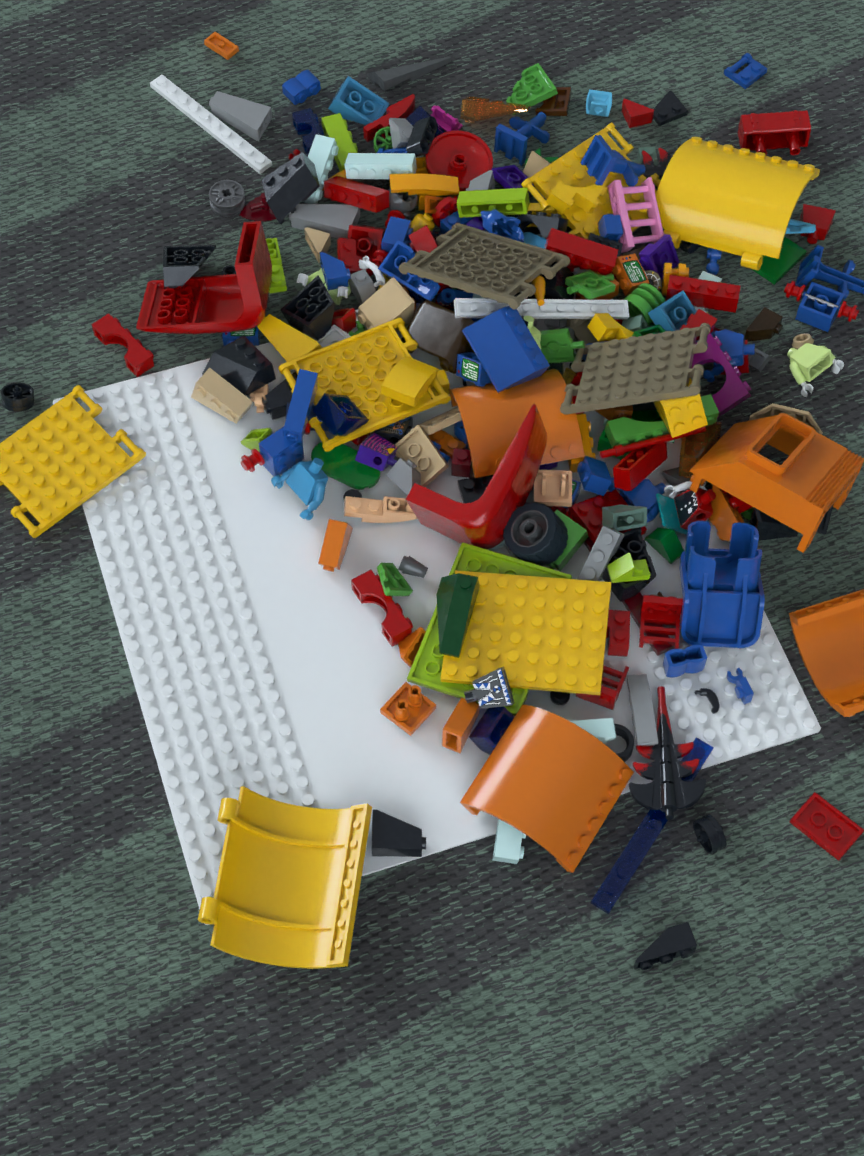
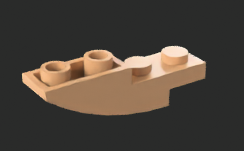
(378, 511)

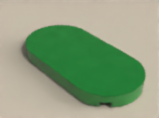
(341, 466)

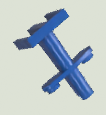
(515, 142)
(602, 159)
(812, 268)

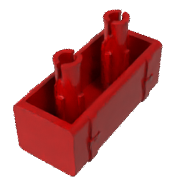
(775, 131)

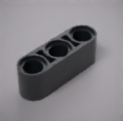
(422, 136)

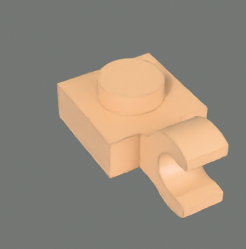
(259, 396)

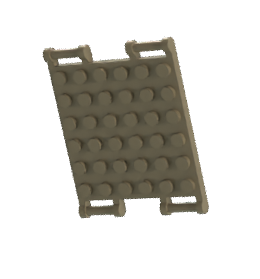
(485, 264)
(637, 370)

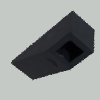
(672, 943)

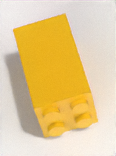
(682, 414)

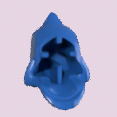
(499, 224)

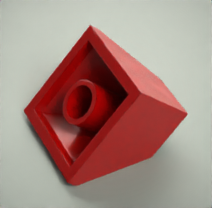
(367, 239)

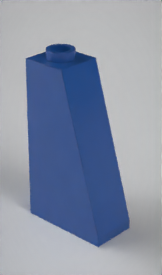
(300, 405)

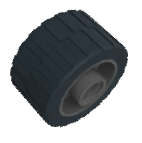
(535, 534)

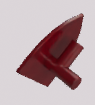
(258, 210)

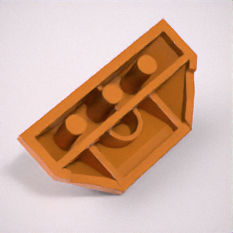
(723, 515)

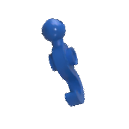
(713, 255)

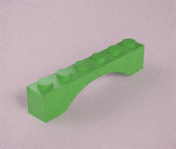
(628, 431)

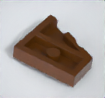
(557, 104)

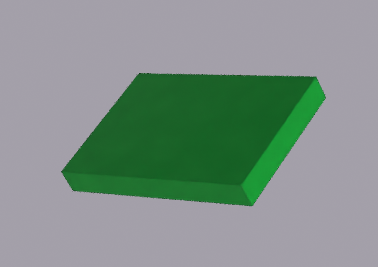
(774, 269)

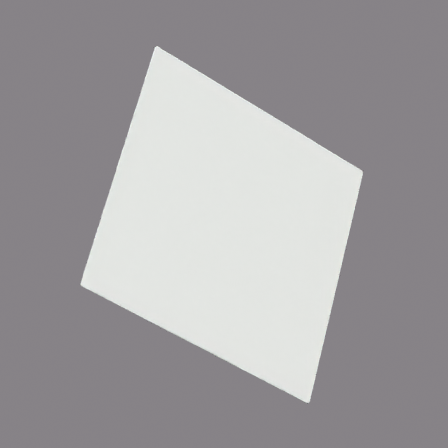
(278, 672)

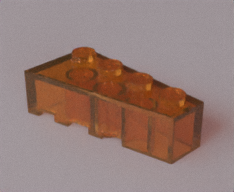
(696, 446)

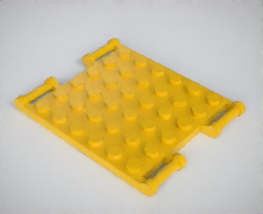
(571, 172)
(357, 370)
(62, 461)

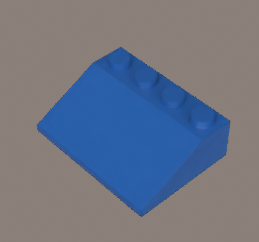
(506, 348)

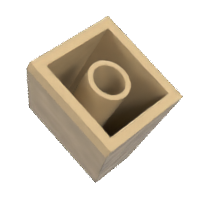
(386, 305)

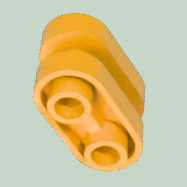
(668, 270)

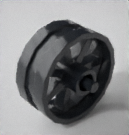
(17, 397)
(709, 834)

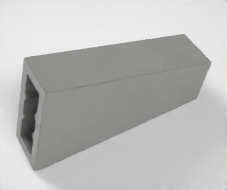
(241, 113)
(326, 218)

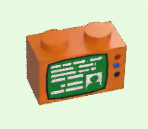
(629, 273)

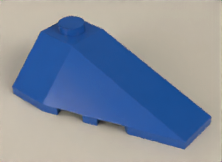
(390, 268)

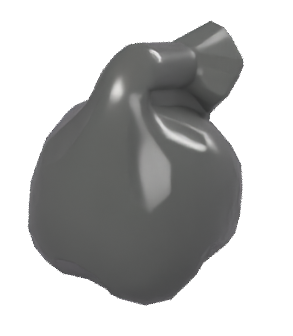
(402, 202)

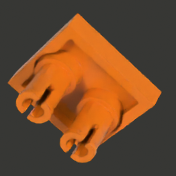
(408, 708)

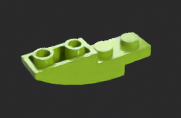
(278, 279)

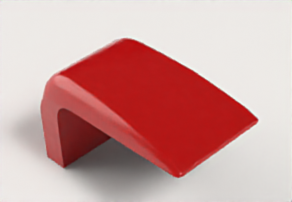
(204, 302)
(485, 519)

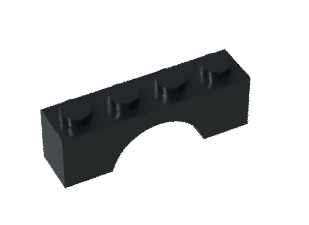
(542, 221)

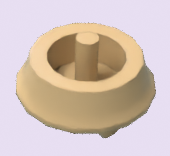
(802, 339)

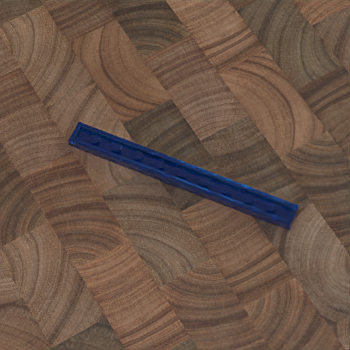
(642, 841)

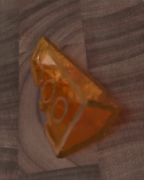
(479, 109)

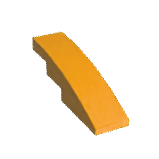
(424, 184)

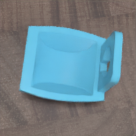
(598, 103)

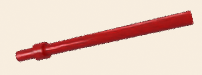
(619, 450)

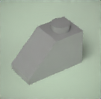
(400, 132)
(482, 182)
(361, 286)
(404, 475)

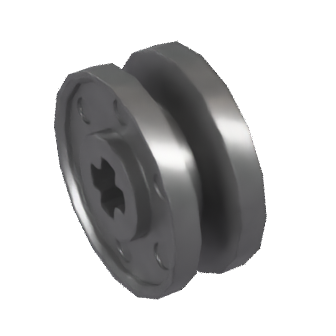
(227, 198)

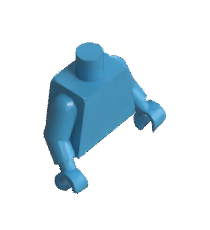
(307, 482)

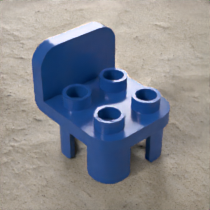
(721, 588)

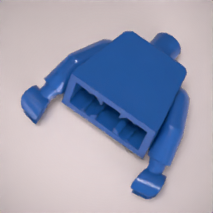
(735, 346)
(642, 495)

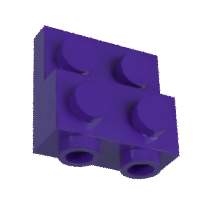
(509, 177)
(657, 254)

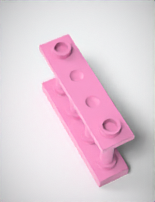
(620, 207)

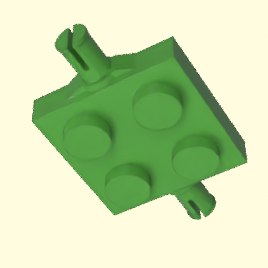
(590, 284)
(558, 345)

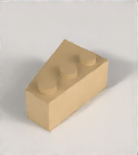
(221, 396)

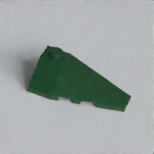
(454, 610)

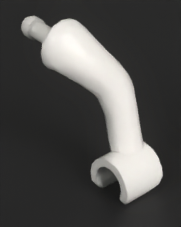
(365, 264)
(683, 486)

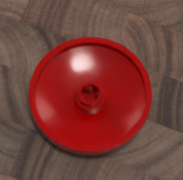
(459, 156)

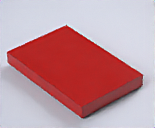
(826, 826)

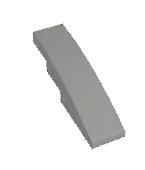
(642, 710)

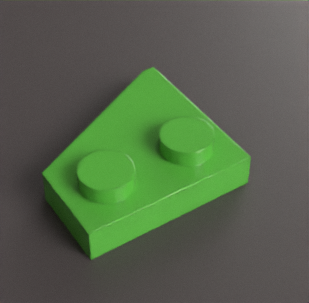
(392, 580)

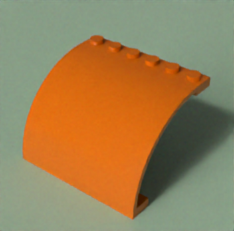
(495, 418)
(833, 649)
(550, 783)

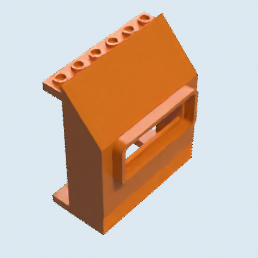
(792, 493)

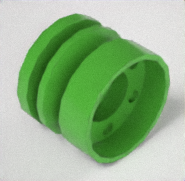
(643, 300)

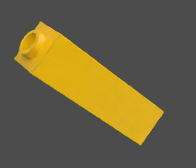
(286, 339)

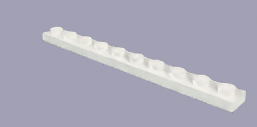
(211, 124)
(550, 310)

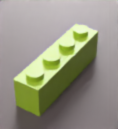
(336, 127)
(507, 201)

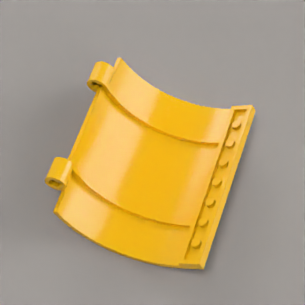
(730, 199)
(287, 882)

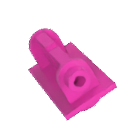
(445, 120)

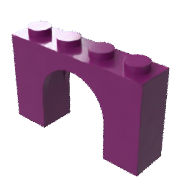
(734, 389)

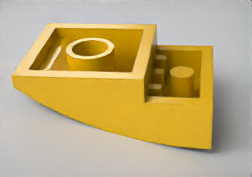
(408, 380)

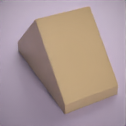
(317, 241)

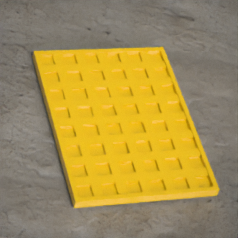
(538, 629)

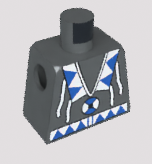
(491, 690)

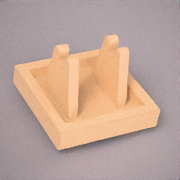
(553, 488)

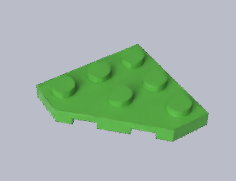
(532, 87)

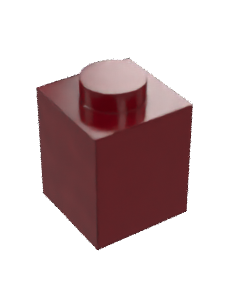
(461, 463)

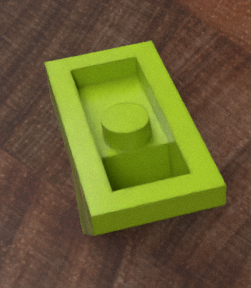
(626, 569)

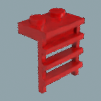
(660, 611)
(608, 696)

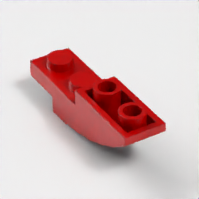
(399, 110)

